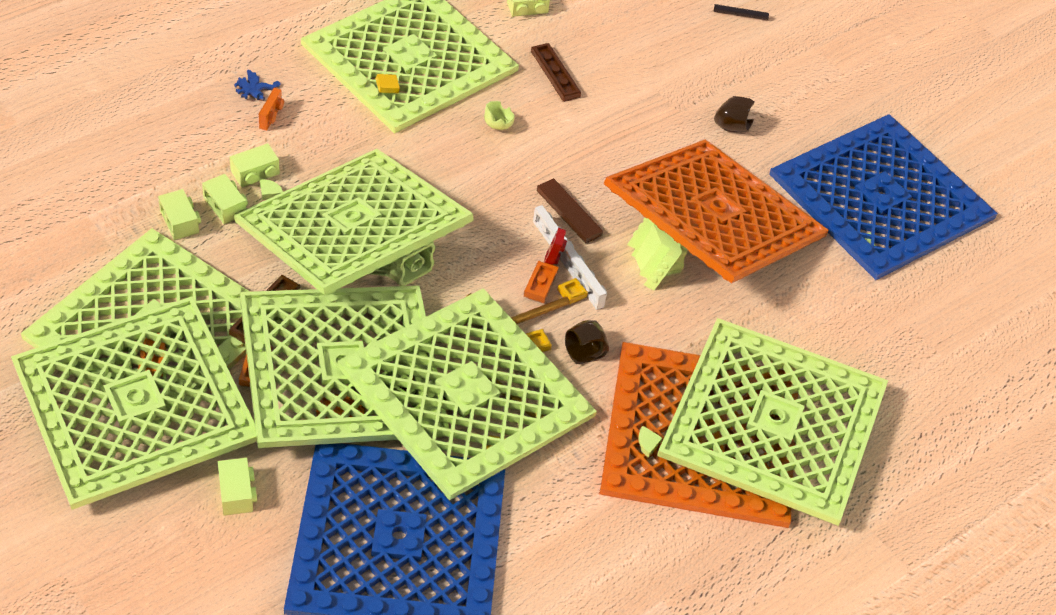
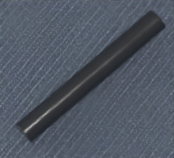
(741, 12)

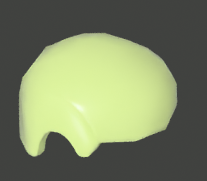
(497, 116)

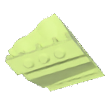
(656, 253)
(409, 266)

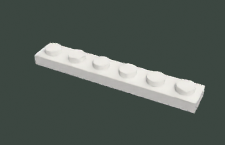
(572, 261)

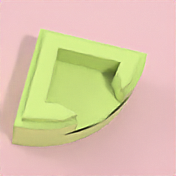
(269, 189)
(648, 441)

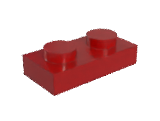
(558, 244)

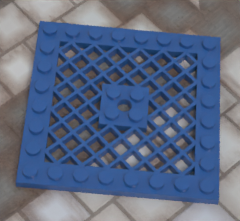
(875, 259)
(301, 592)

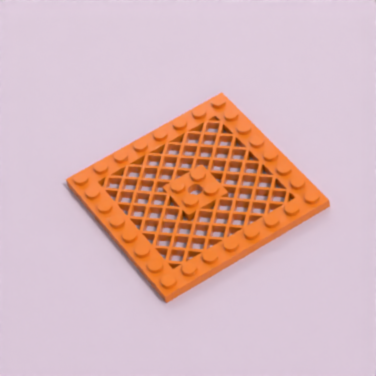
(716, 209)
(660, 490)

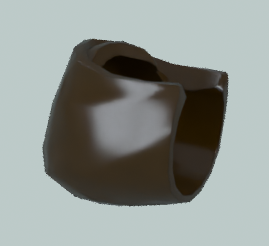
(734, 114)
(586, 342)

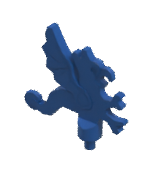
(253, 86)

